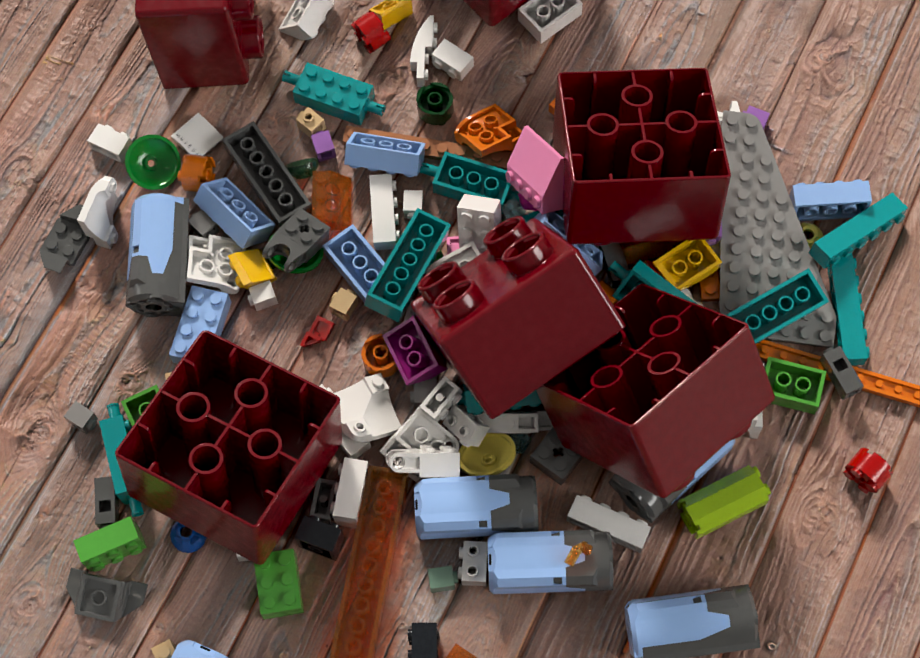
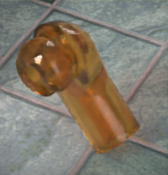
(577, 550)

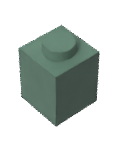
(442, 579)

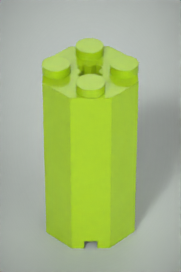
(724, 501)

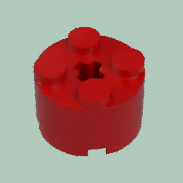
(370, 31)
(868, 471)

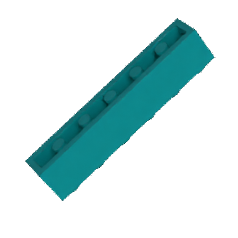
(858, 230)
(846, 305)

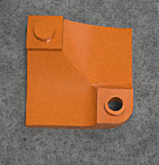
(488, 131)

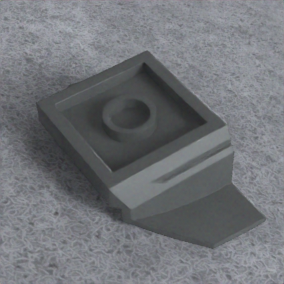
(64, 241)
(103, 596)

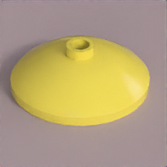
(490, 458)

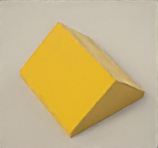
(392, 11)

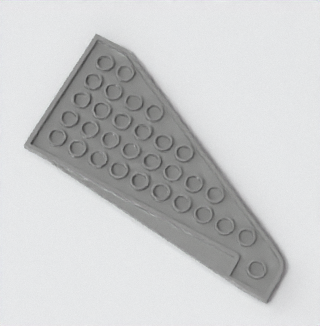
(762, 233)

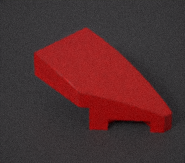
(319, 332)

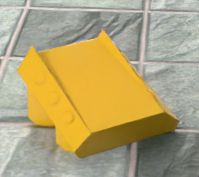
(251, 268)

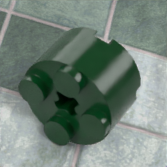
(435, 104)

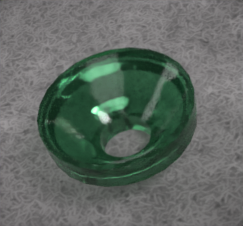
(303, 168)

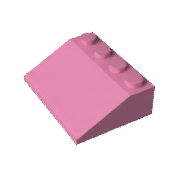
(537, 172)

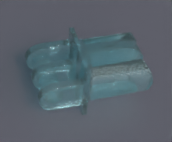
(512, 208)

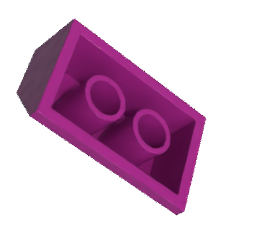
(414, 351)

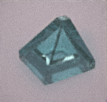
(521, 442)

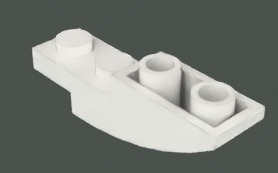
(423, 48)
(518, 422)

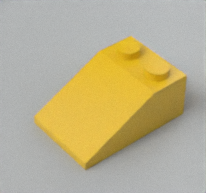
(688, 263)

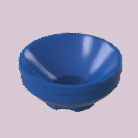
(186, 544)

